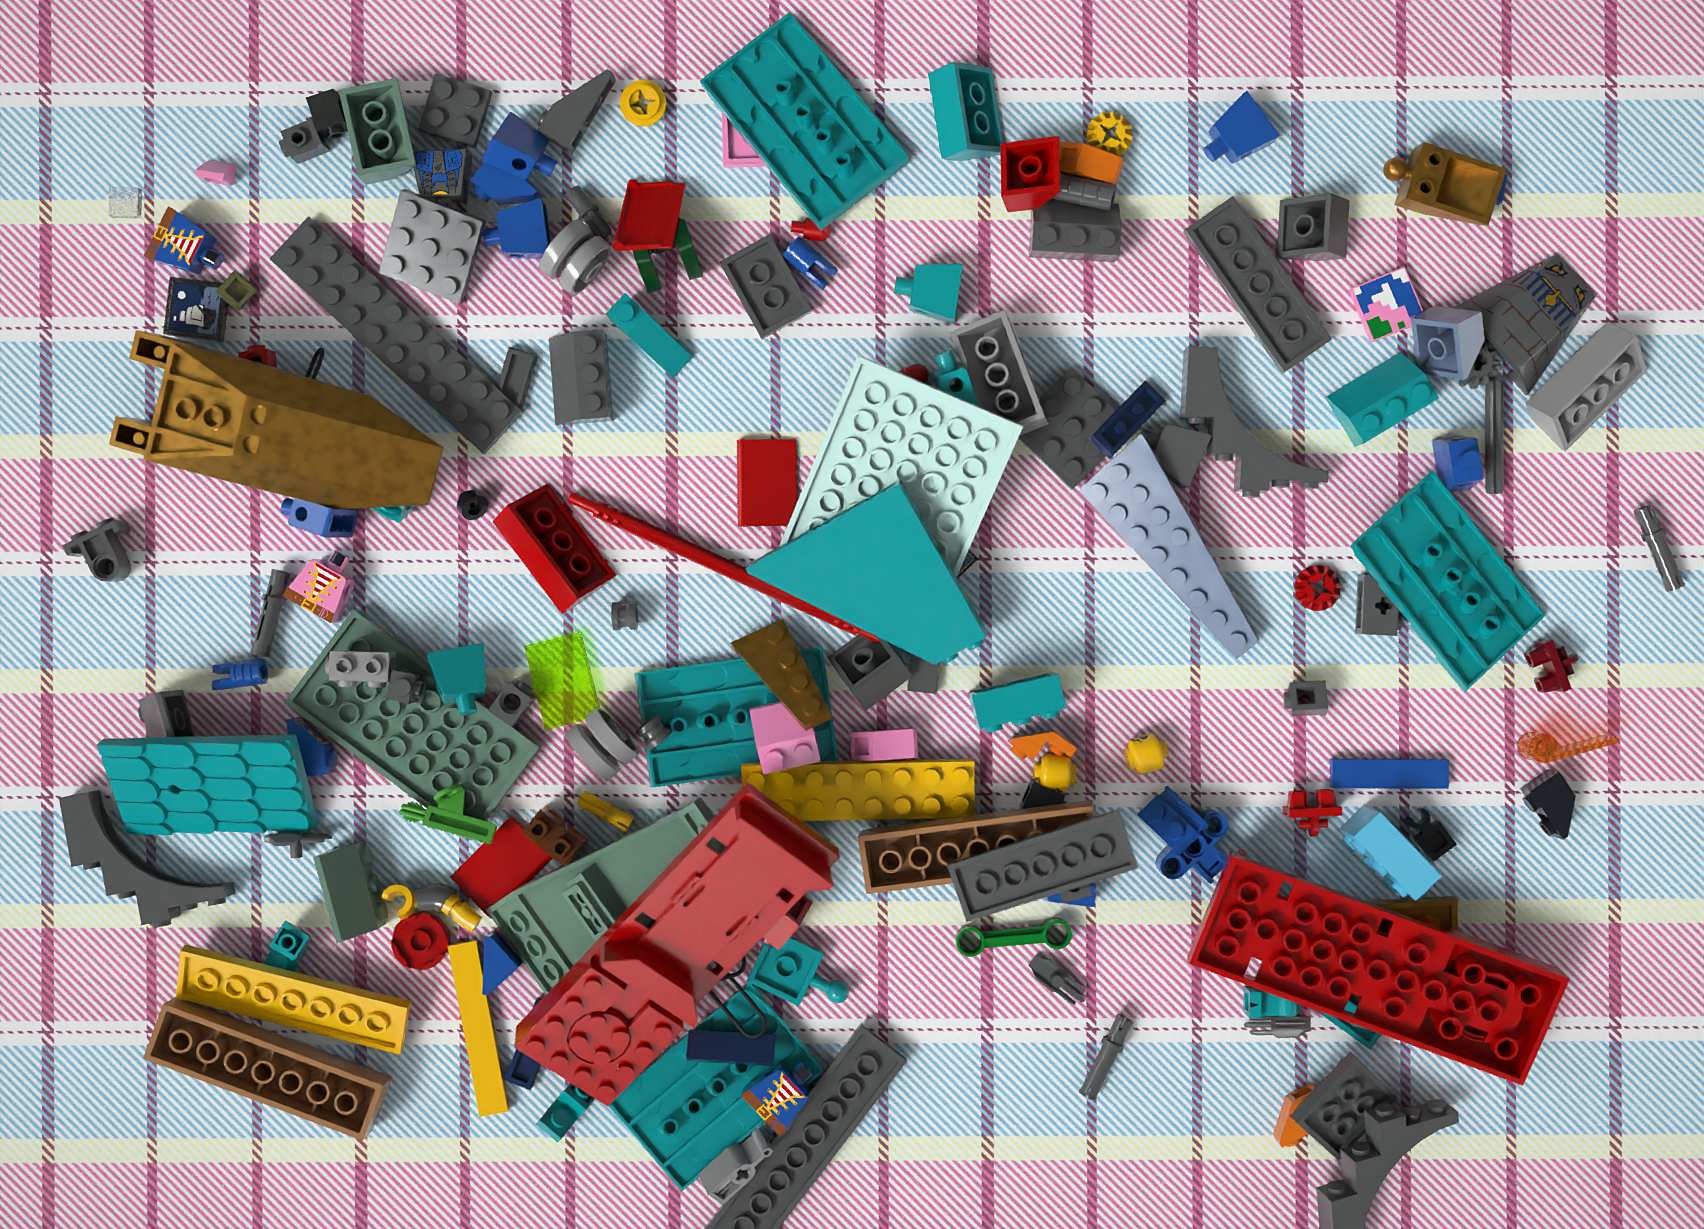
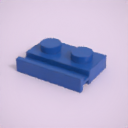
(1173, 820)

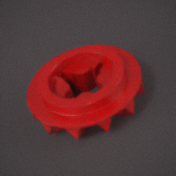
(1305, 592)

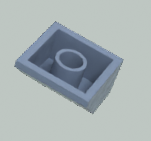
(1447, 341)

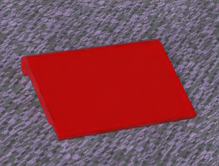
(649, 215)
(766, 481)
(500, 866)

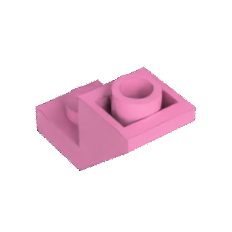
(883, 744)

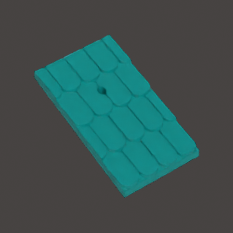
(804, 121)
(1447, 581)
(724, 695)
(209, 784)
(659, 1098)

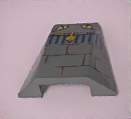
(1531, 316)

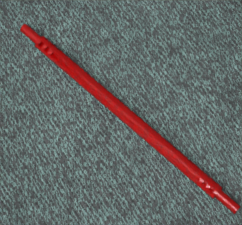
(706, 559)

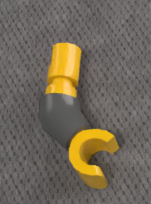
(434, 897)

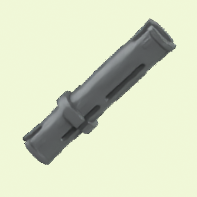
(1660, 551)
(270, 613)
(1111, 1046)

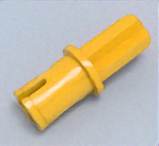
(605, 810)

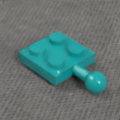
(792, 970)

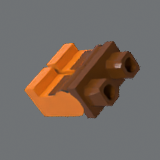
(551, 836)

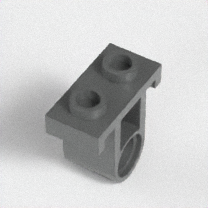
(100, 548)

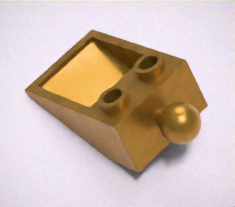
(1455, 184)

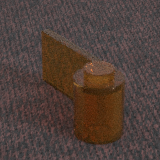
(1545, 749)

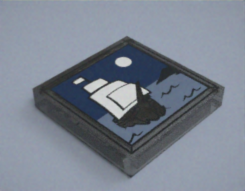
(195, 310)

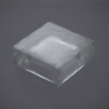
(125, 202)

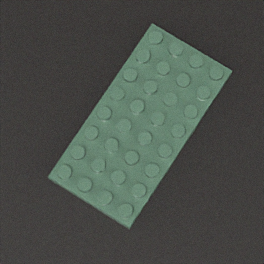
(413, 743)

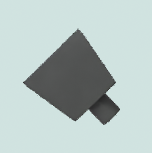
(1178, 451)

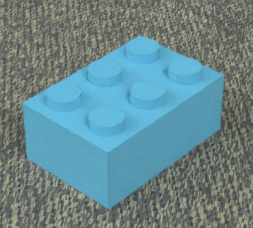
(1388, 853)

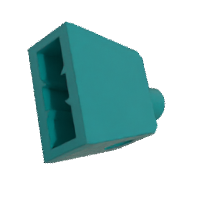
(932, 290)
(950, 369)
(459, 675)

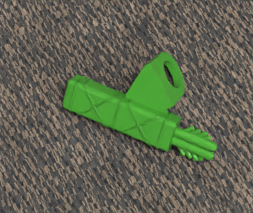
(450, 816)

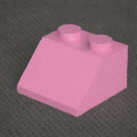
(781, 739)

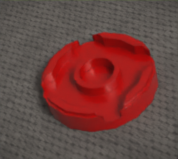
(420, 941)

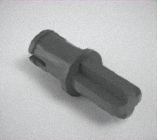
(588, 212)

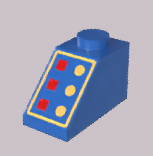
(315, 749)

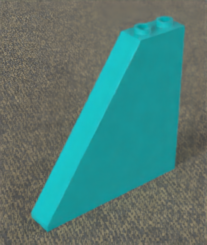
(880, 574)

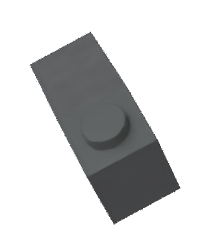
(573, 114)

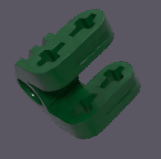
(687, 252)

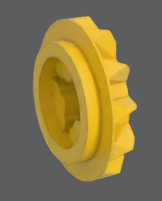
(631, 97)
(1108, 120)

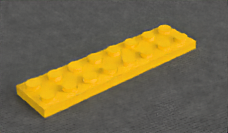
(870, 789)
(292, 999)

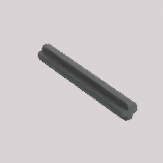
(1494, 437)

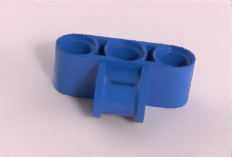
(1204, 859)

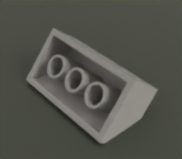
(999, 370)
(1587, 385)

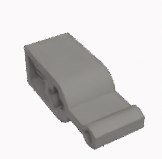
(735, 1166)

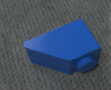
(502, 186)

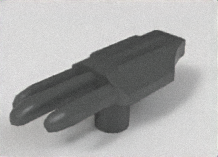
(294, 840)
(1053, 978)
(1281, 1026)

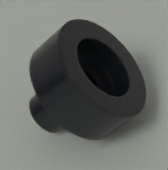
(472, 504)

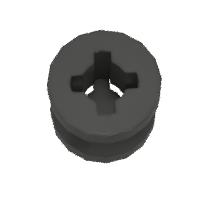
(624, 615)
(653, 731)

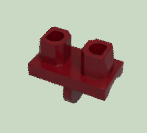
(1555, 663)

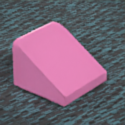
(217, 172)

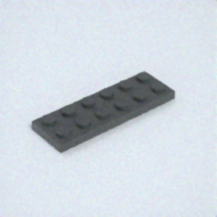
(1257, 285)
(1042, 865)

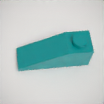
(648, 335)

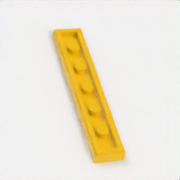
(478, 1028)

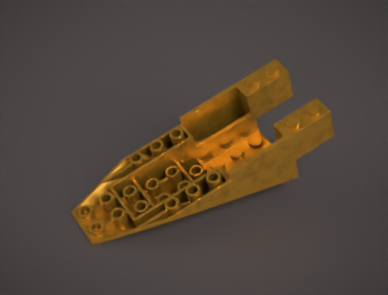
(276, 431)

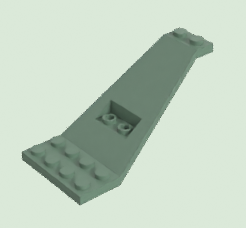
(571, 907)

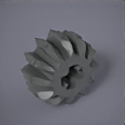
(1484, 368)

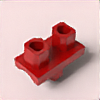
(1325, 806)

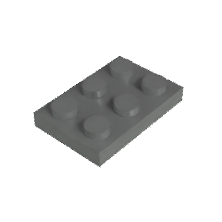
(765, 286)

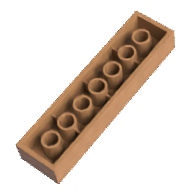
(920, 852)
(267, 1067)

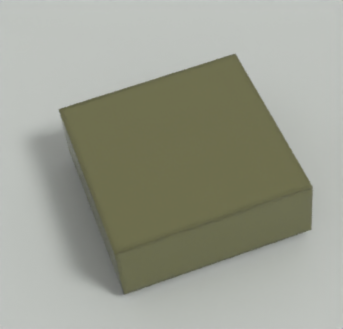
(236, 290)

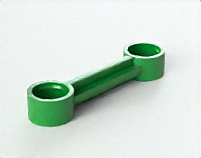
(1013, 937)

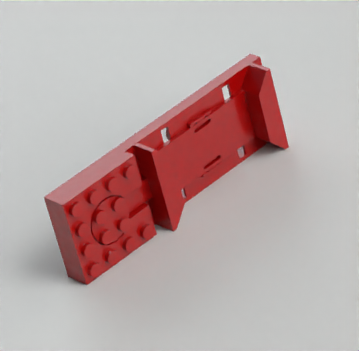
(642, 981)
(1413, 982)

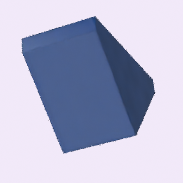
(499, 962)

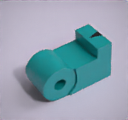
(1260, 1003)

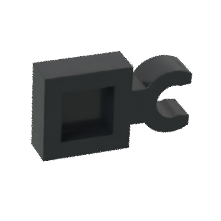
(1432, 836)

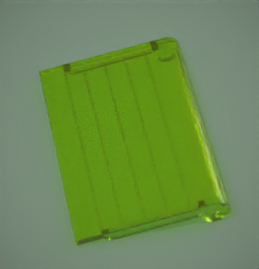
(562, 680)

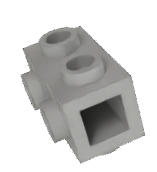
(360, 666)

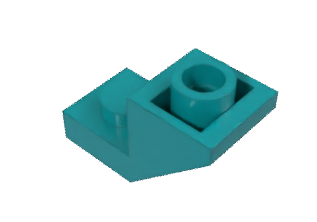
(288, 947)
(564, 1112)

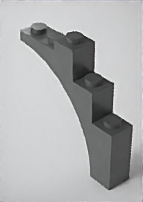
(1255, 465)
(96, 844)
(1367, 1163)

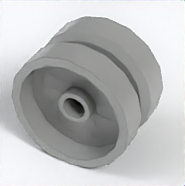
(575, 257)
(602, 743)

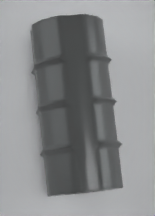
(1086, 192)

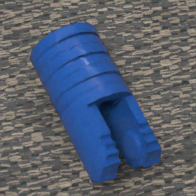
(804, 259)
(241, 674)

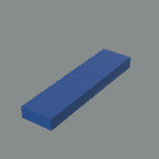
(1389, 773)

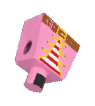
(323, 587)

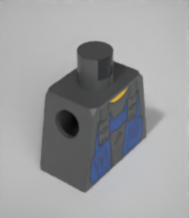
(443, 174)

